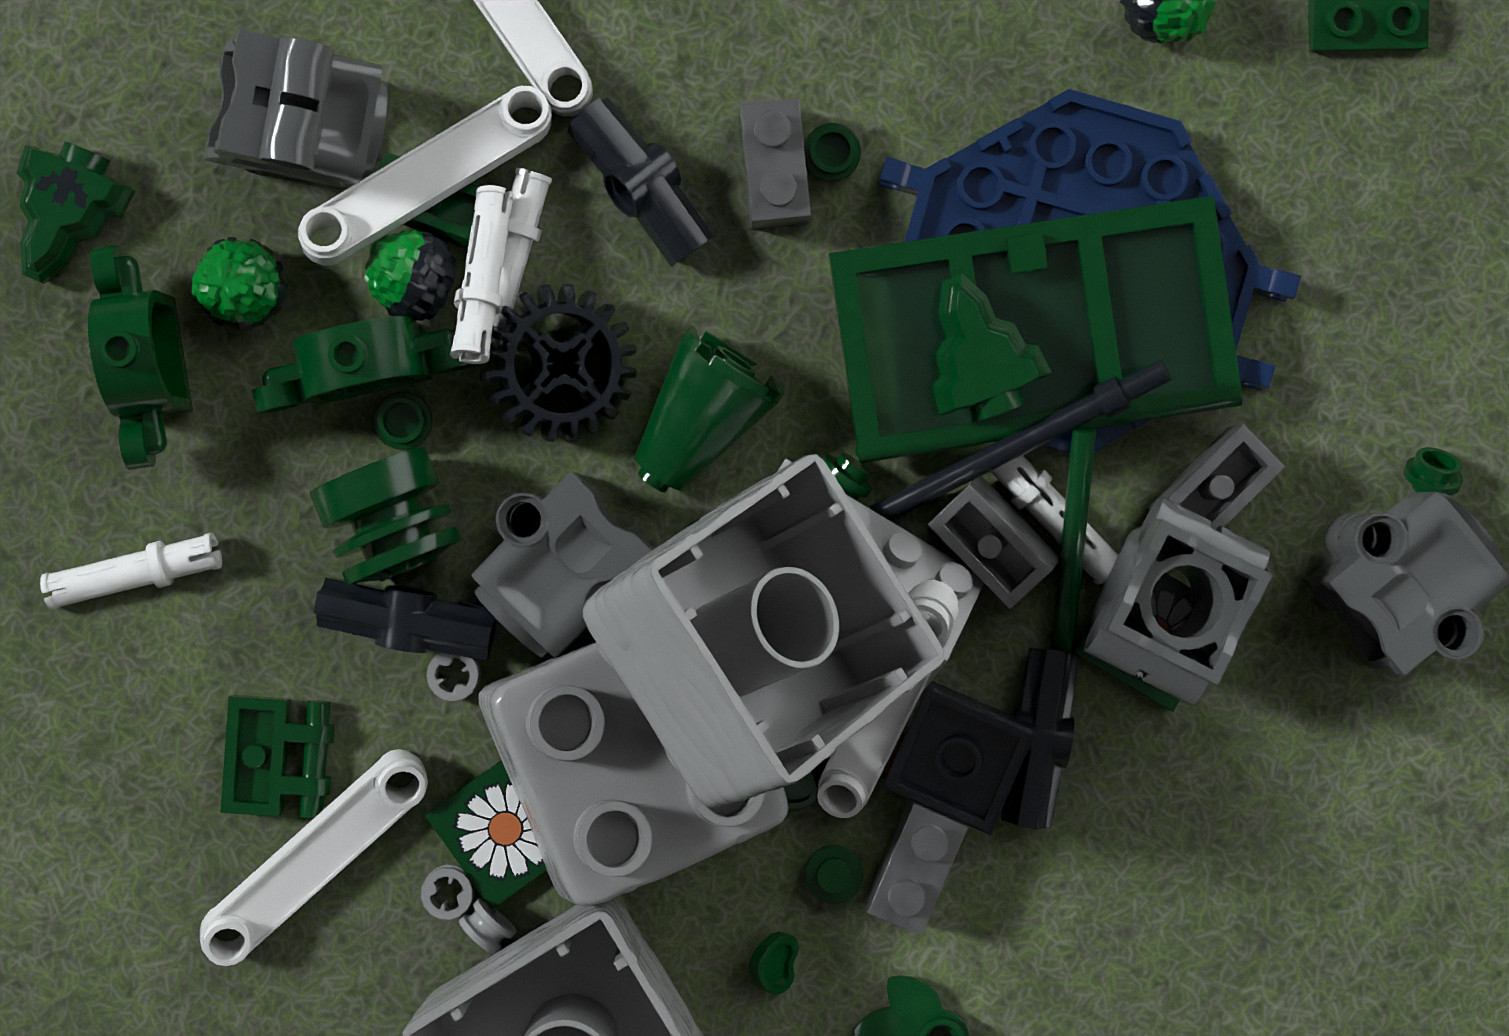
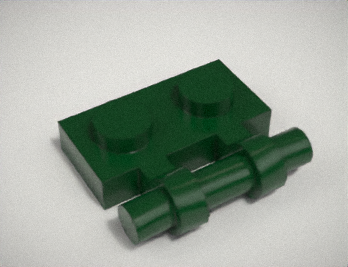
(257, 756)

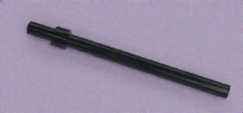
(1109, 398)

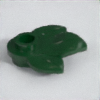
(912, 1012)

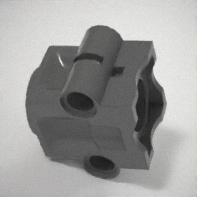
(297, 110)
(1419, 572)
(544, 579)
(1226, 588)

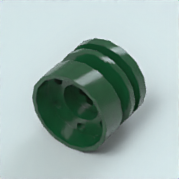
(386, 516)

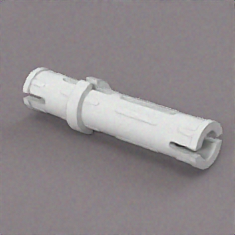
(529, 198)
(479, 295)
(1047, 506)
(154, 565)

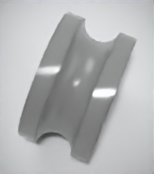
(461, 690)
(431, 885)
(487, 926)

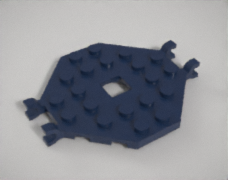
(1077, 161)

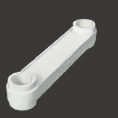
(537, 49)
(425, 175)
(861, 758)
(312, 857)

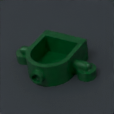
(136, 355)
(356, 362)

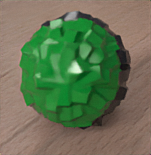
(1168, 19)
(410, 274)
(239, 283)

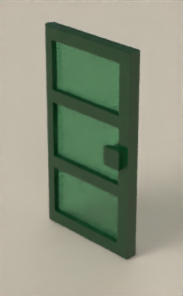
(1086, 289)

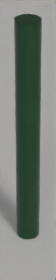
(1073, 539)

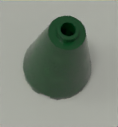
(701, 410)

